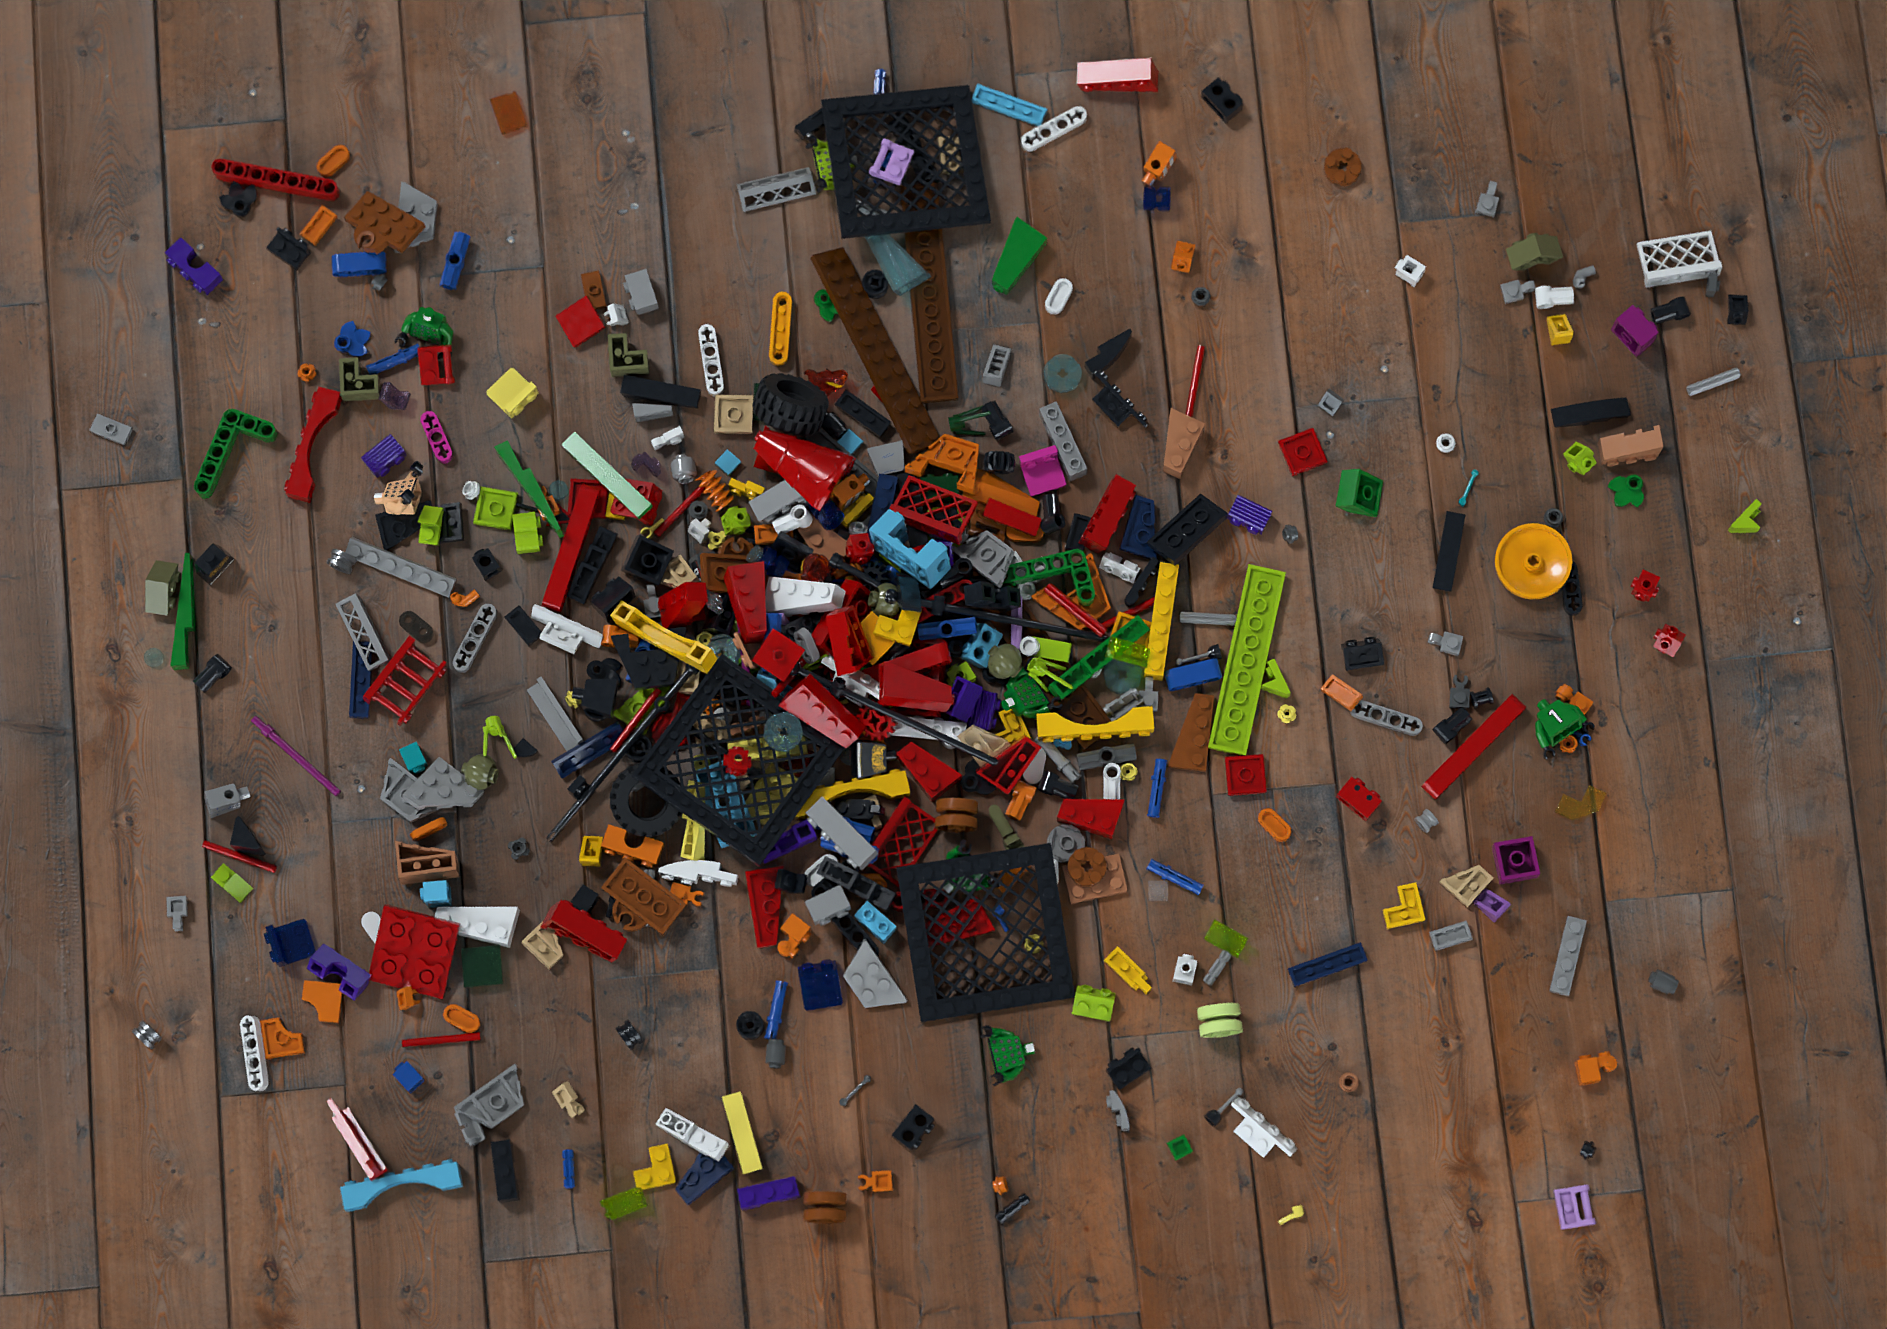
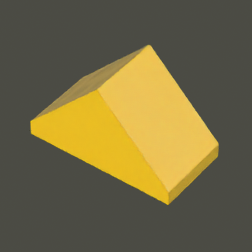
(1559, 329)
(591, 851)

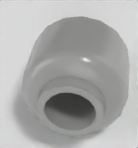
(683, 469)

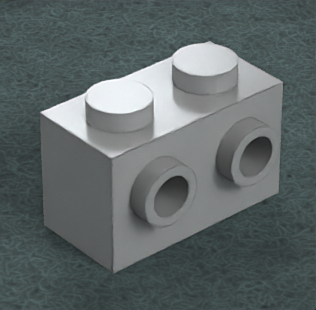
(641, 292)
(828, 905)

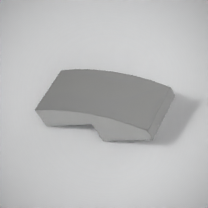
(1116, 1105)

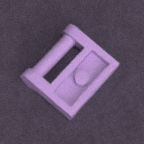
(897, 164)
(1568, 1208)

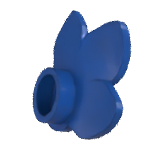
(355, 340)

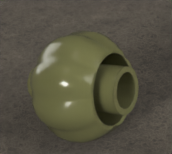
(878, 603)
(1004, 661)
(480, 772)

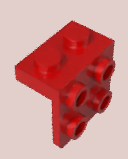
(648, 491)

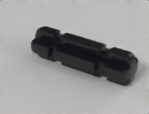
(1012, 1208)

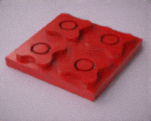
(413, 951)

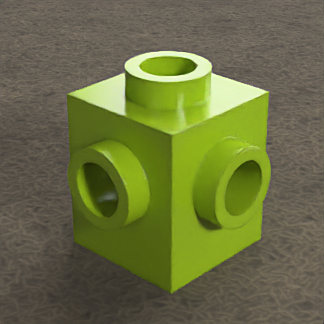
(1579, 458)
(735, 521)
(962, 670)

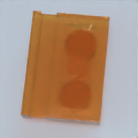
(508, 112)

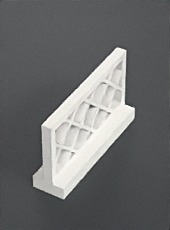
(1684, 272)

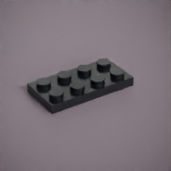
(1187, 529)

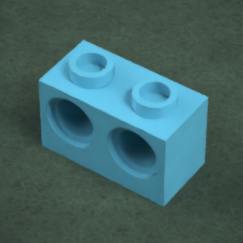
(976, 642)
(436, 894)
(875, 922)

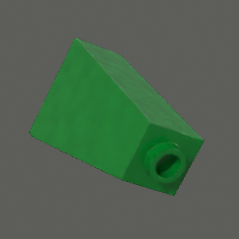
(1018, 254)

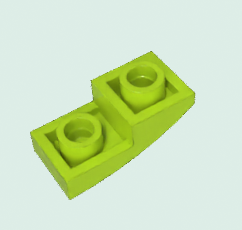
(1053, 650)

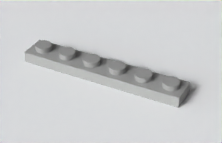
(401, 567)

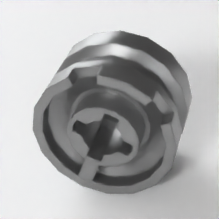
(341, 561)
(146, 1034)

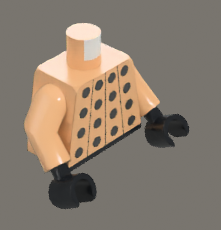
(402, 495)

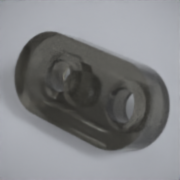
(416, 626)

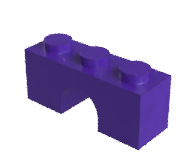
(204, 278)
(793, 839)
(328, 961)
(768, 1192)

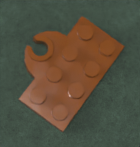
(382, 224)
(715, 565)
(641, 899)

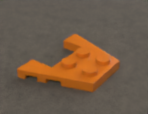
(951, 454)
(1096, 609)

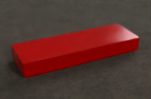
(1011, 517)

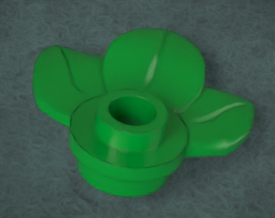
(826, 307)
(1625, 492)

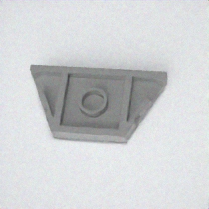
(420, 207)
(987, 555)
(395, 784)
(871, 979)
(494, 1100)

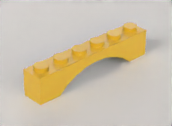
(1161, 620)
(687, 650)
(1136, 721)
(890, 786)

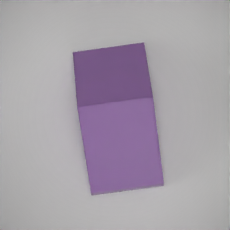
(1491, 904)

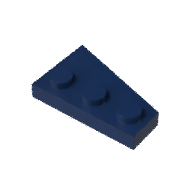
(1139, 528)
(702, 1176)

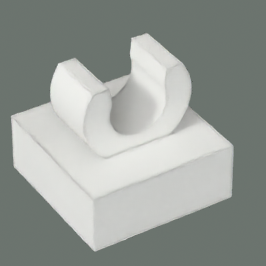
(617, 315)
(699, 530)

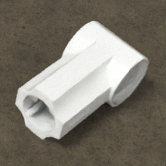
(1548, 297)
(792, 521)
(1111, 785)

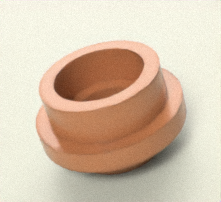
(1355, 1082)

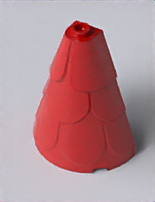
(804, 465)

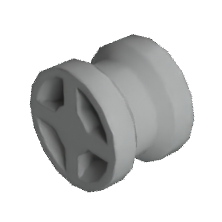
(1426, 821)

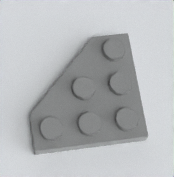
(441, 788)

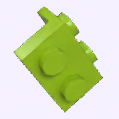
(1093, 1002)

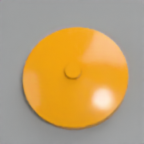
(1533, 561)

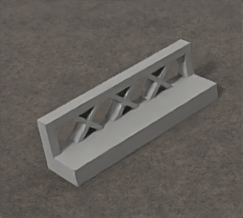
(776, 182)
(370, 629)
(554, 715)

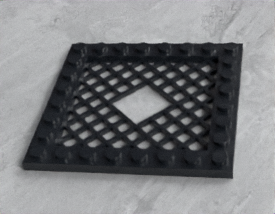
(959, 98)
(649, 772)
(912, 875)

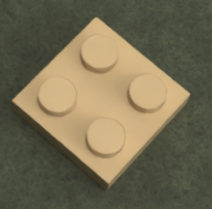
(733, 414)

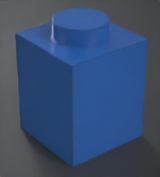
(408, 1076)

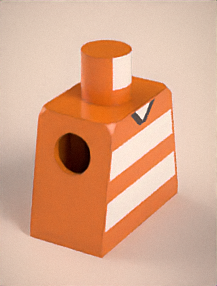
(1161, 156)
(849, 490)

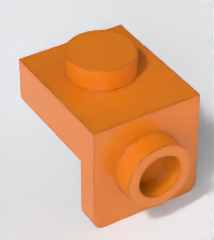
(1183, 256)

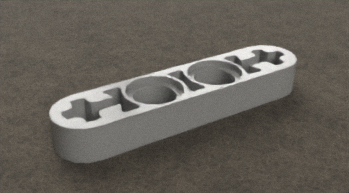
(472, 637)
(1385, 720)

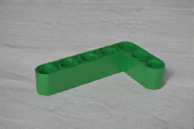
(226, 446)
(1050, 570)

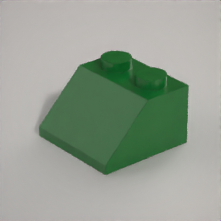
(1359, 492)

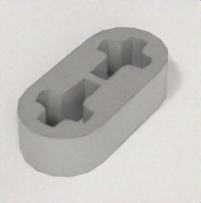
(805, 640)

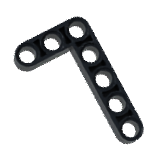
(854, 927)

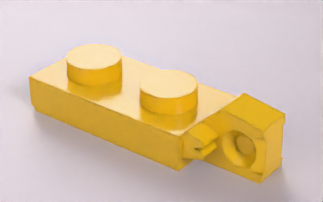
(1127, 970)

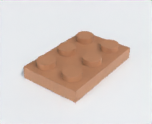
(1111, 884)

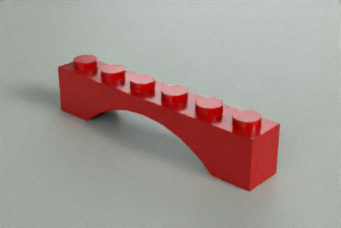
(325, 407)

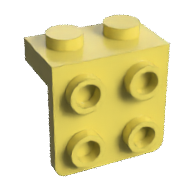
(512, 392)

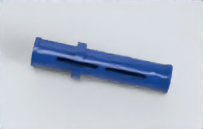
(393, 360)
(1157, 787)
(1175, 877)
(774, 1018)

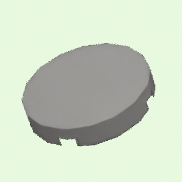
(1065, 841)

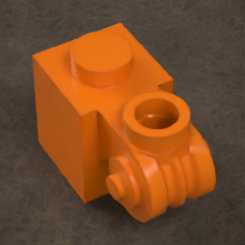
(797, 932)
(1588, 1068)

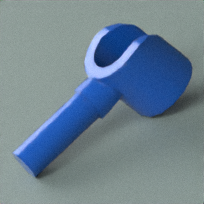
(1577, 734)
(1000, 911)

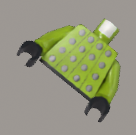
(822, 163)

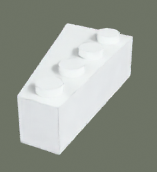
(801, 596)
(485, 924)

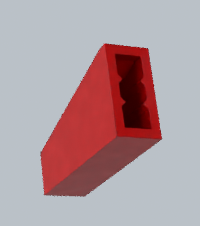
(912, 690)

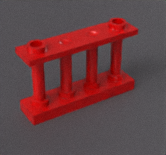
(386, 679)

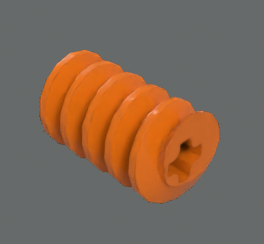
(715, 489)

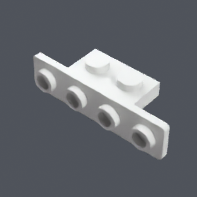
(563, 631)
(856, 681)
(948, 728)
(1259, 1132)

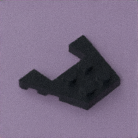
(650, 667)

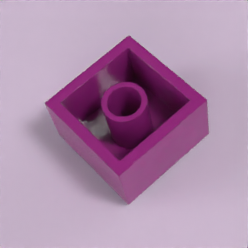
(1635, 330)
(1515, 860)

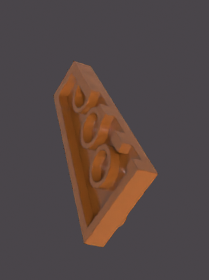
(1193, 740)

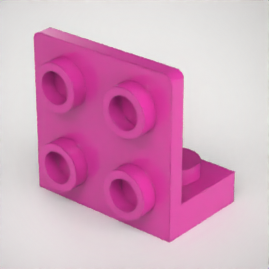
(1042, 471)

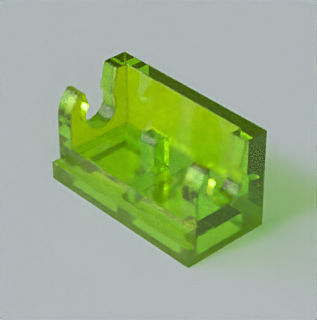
(1127, 652)
(1226, 938)
(624, 1203)

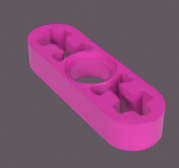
(426, 426)

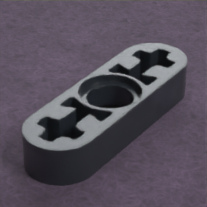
(1577, 600)

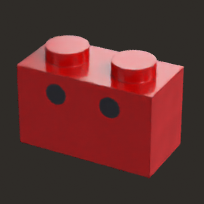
(1359, 798)

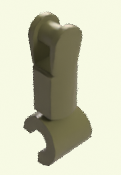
(1010, 841)

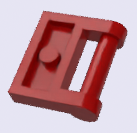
(430, 365)

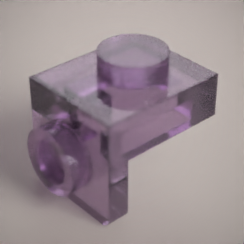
(393, 397)
(651, 464)

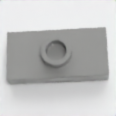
(111, 429)
(1450, 935)

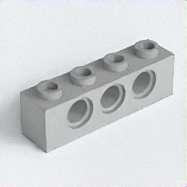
(1061, 437)

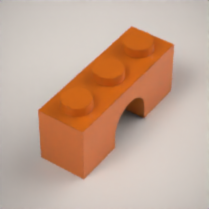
(615, 843)

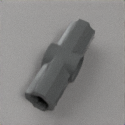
(1119, 754)

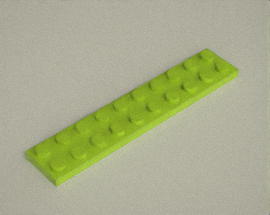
(1246, 660)

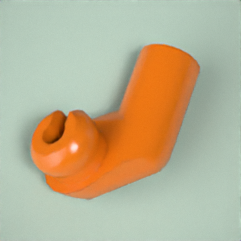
(462, 600)
(876, 877)

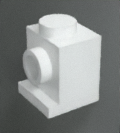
(1410, 264)
(1182, 976)

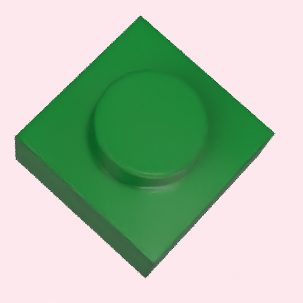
(1179, 1147)

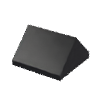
(243, 839)

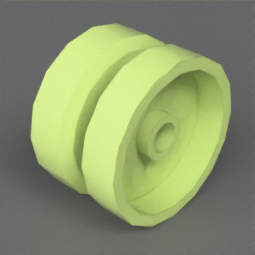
(1219, 1020)

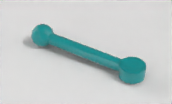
(1462, 501)

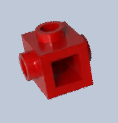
(859, 548)
(1645, 586)
(1668, 640)
(732, 766)

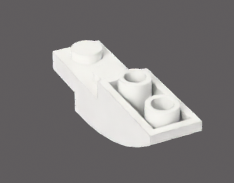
(691, 870)
(692, 1134)

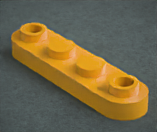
(780, 328)

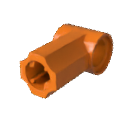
(610, 630)
(1022, 796)

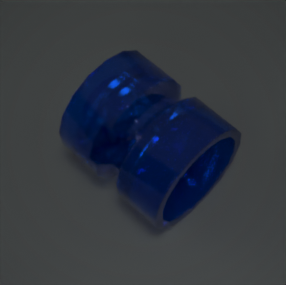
(1149, 198)
(829, 516)
(769, 556)

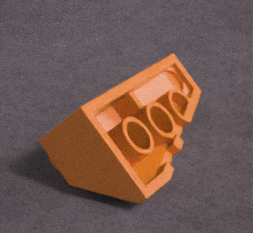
(991, 486)

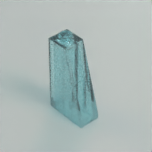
(897, 264)

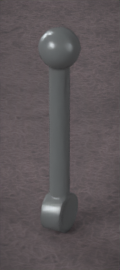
(843, 1102)

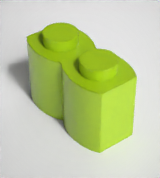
(526, 532)

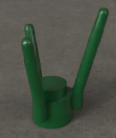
(957, 421)

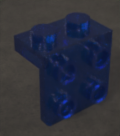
(289, 942)
(820, 985)

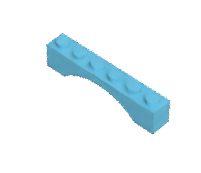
(360, 1195)

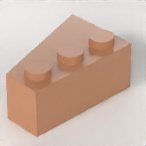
(1181, 442)
(1630, 447)
(822, 541)
(424, 864)

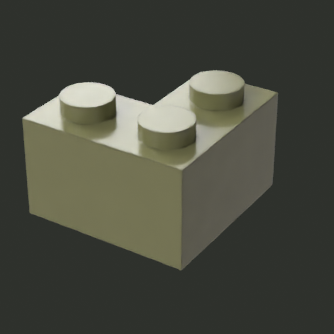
(1533, 251)
(624, 361)
(355, 385)
(160, 587)

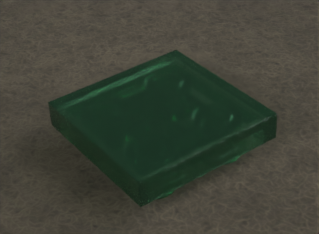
(482, 966)

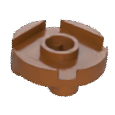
(1346, 157)
(1095, 860)

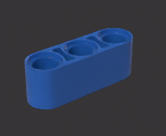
(358, 264)
(1193, 674)

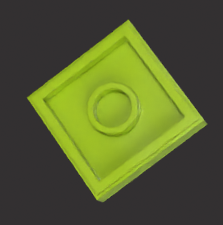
(495, 508)

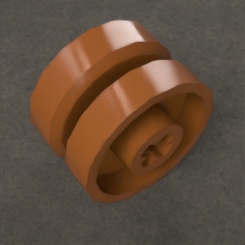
(956, 815)
(824, 1203)

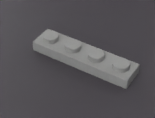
(1567, 956)

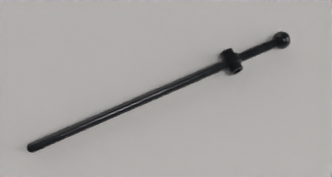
(938, 606)
(838, 688)
(624, 749)

